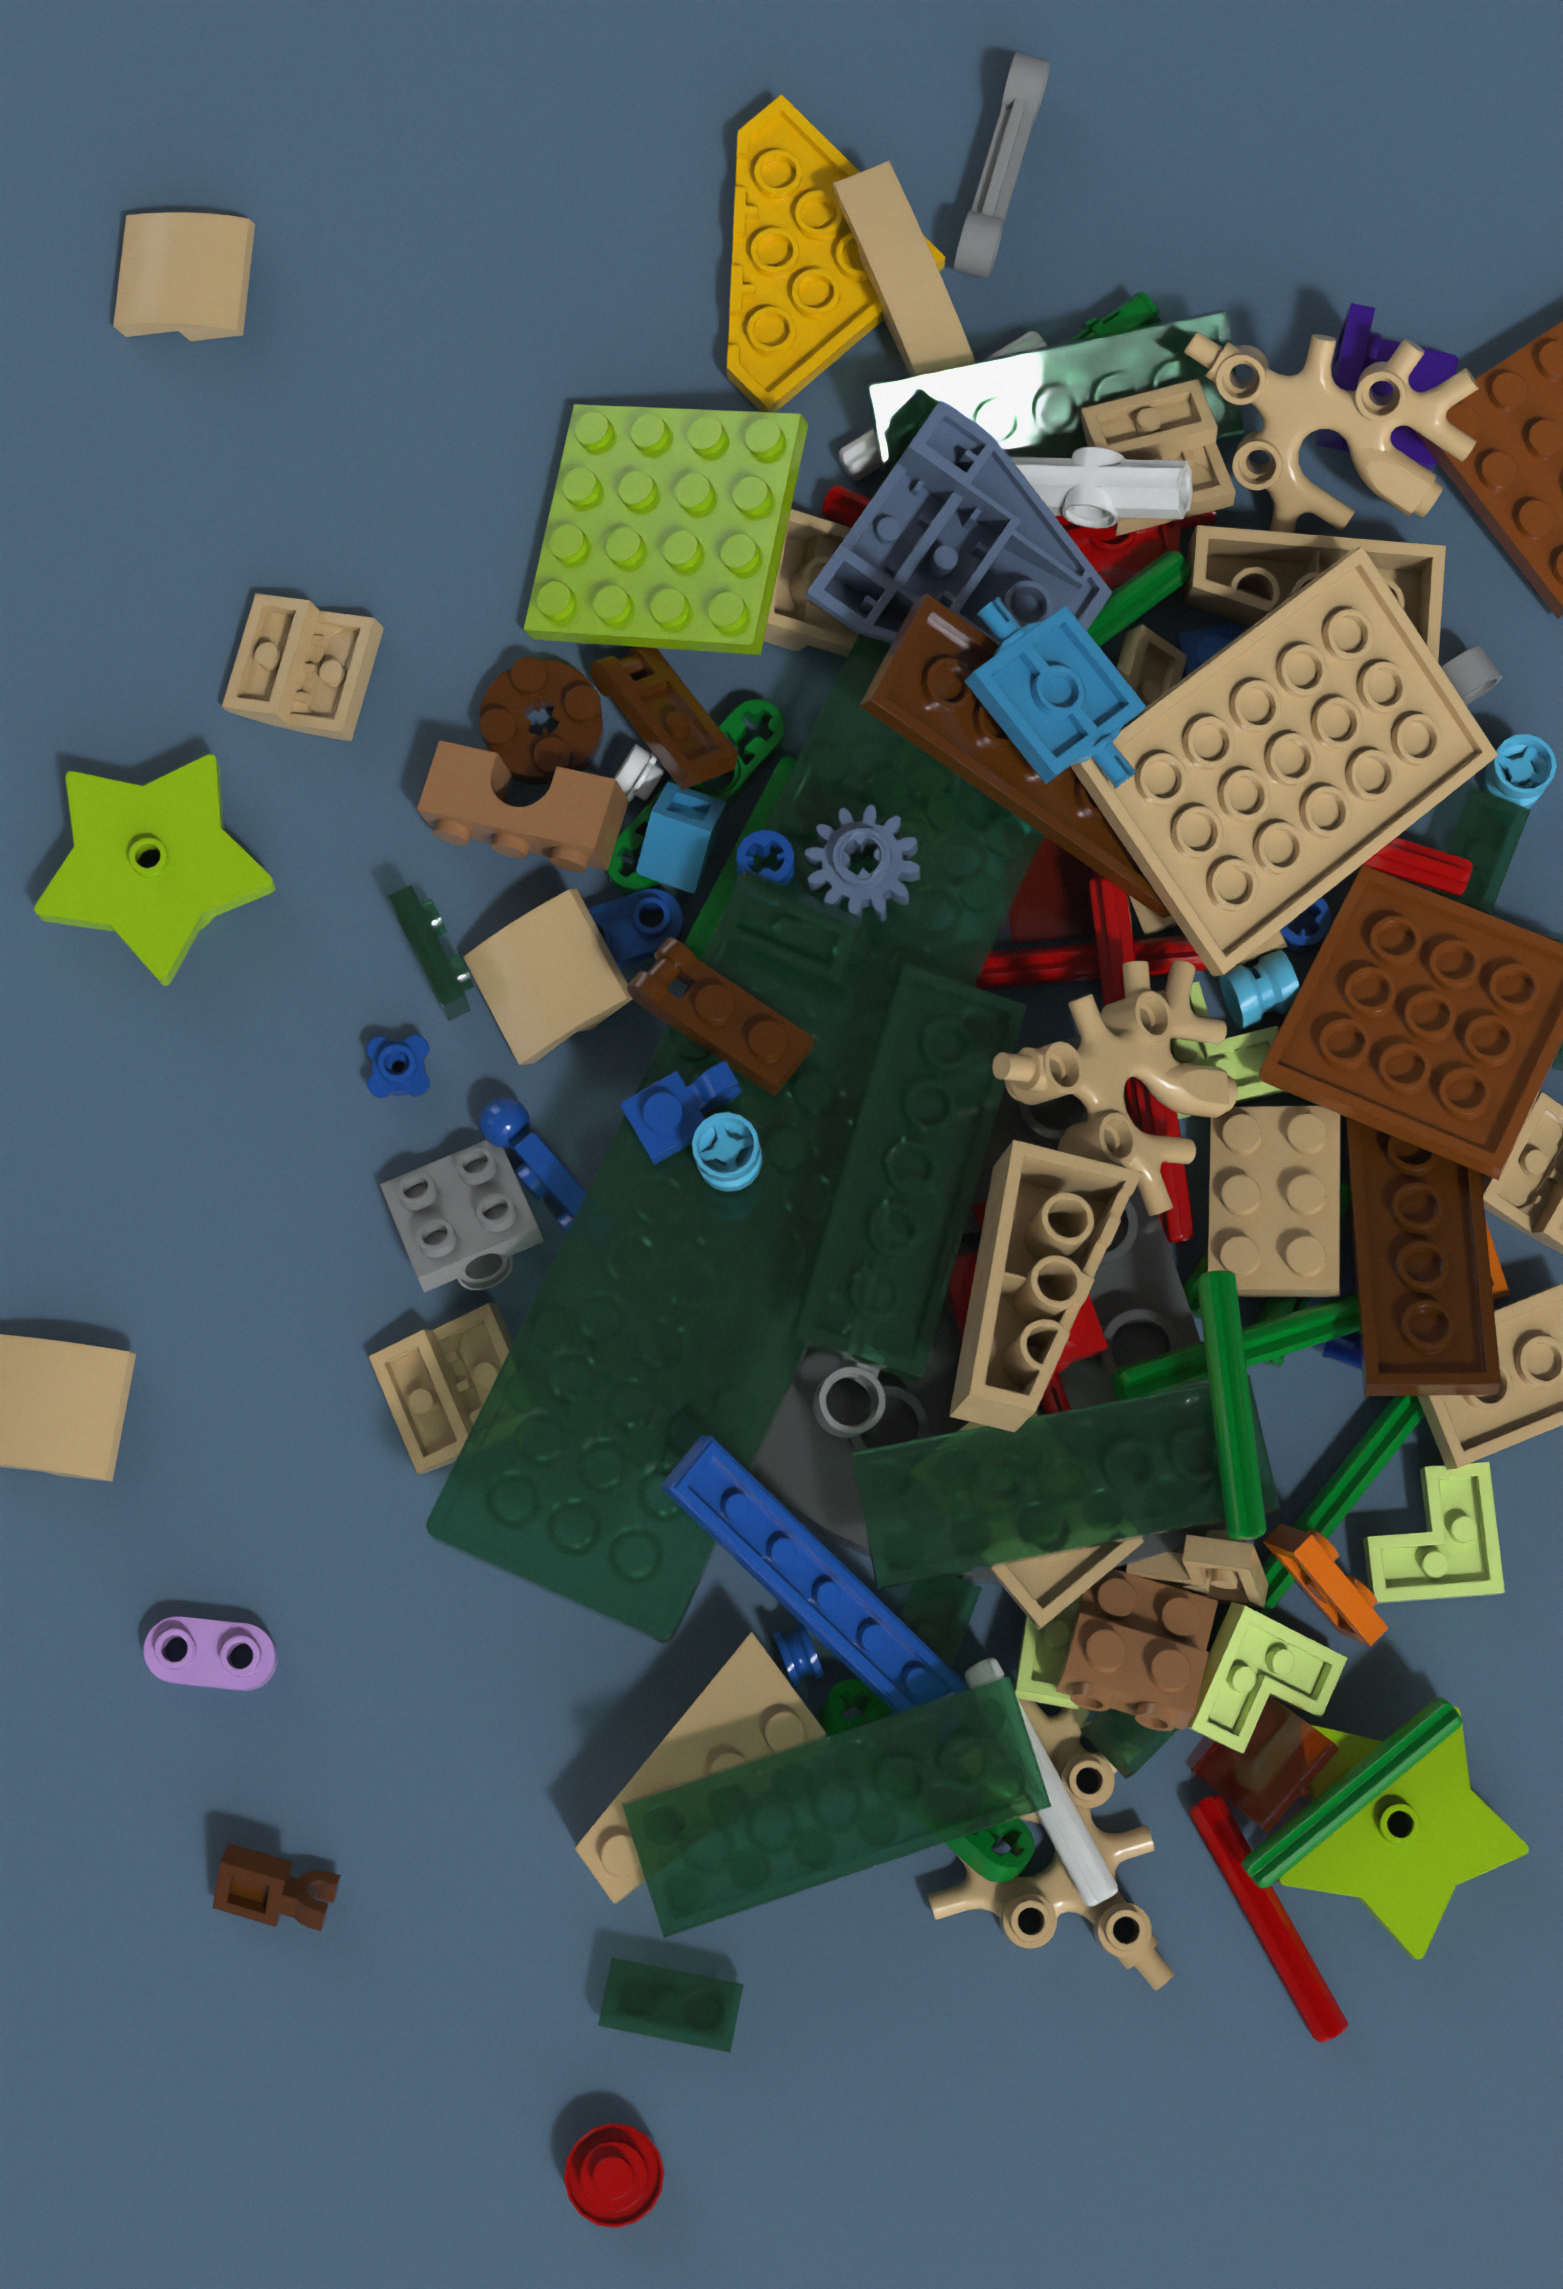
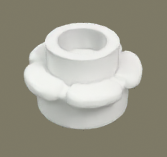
(639, 774)

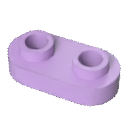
(210, 1652)

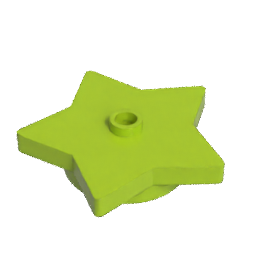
(160, 906)
(1409, 1877)

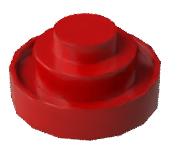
(614, 2175)

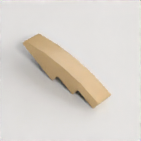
(902, 271)

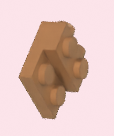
(1138, 1650)

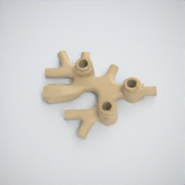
(1312, 401)
(1123, 1043)
(1052, 1889)

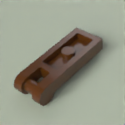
(665, 715)
(722, 1017)

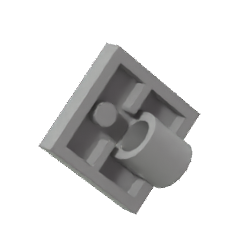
(462, 1218)

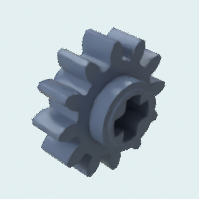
(859, 841)

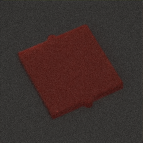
(1053, 898)
(1273, 1770)

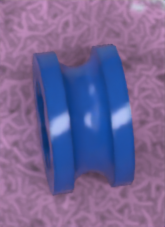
(764, 844)
(1319, 928)
(798, 1654)

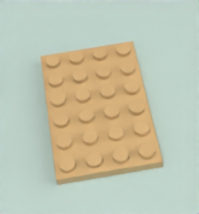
(1288, 761)

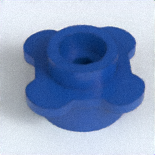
(411, 1079)

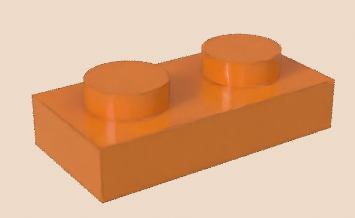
(1340, 1598)

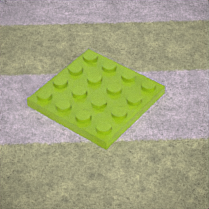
(667, 528)

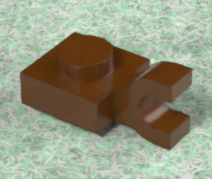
(263, 1890)

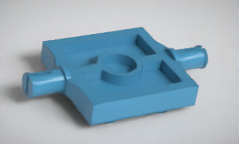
(1055, 694)

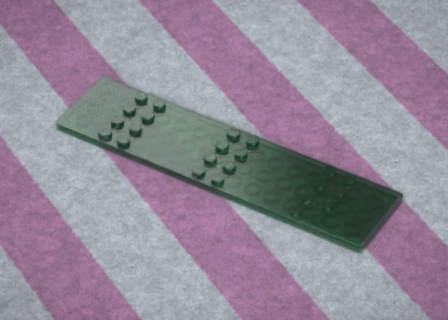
(684, 1296)

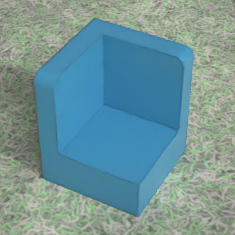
(680, 837)

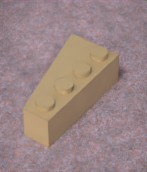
(1254, 571)
(1033, 1271)
(736, 1718)

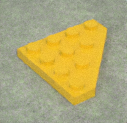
(794, 261)

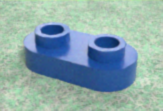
(626, 935)

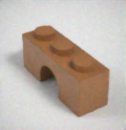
(570, 824)

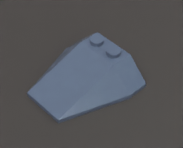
(962, 529)

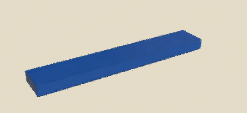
(806, 1578)

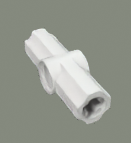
(1104, 485)

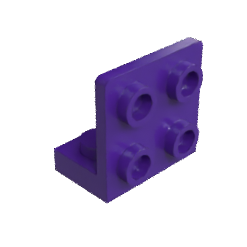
(1360, 348)

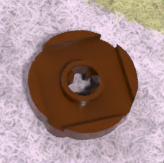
(535, 686)

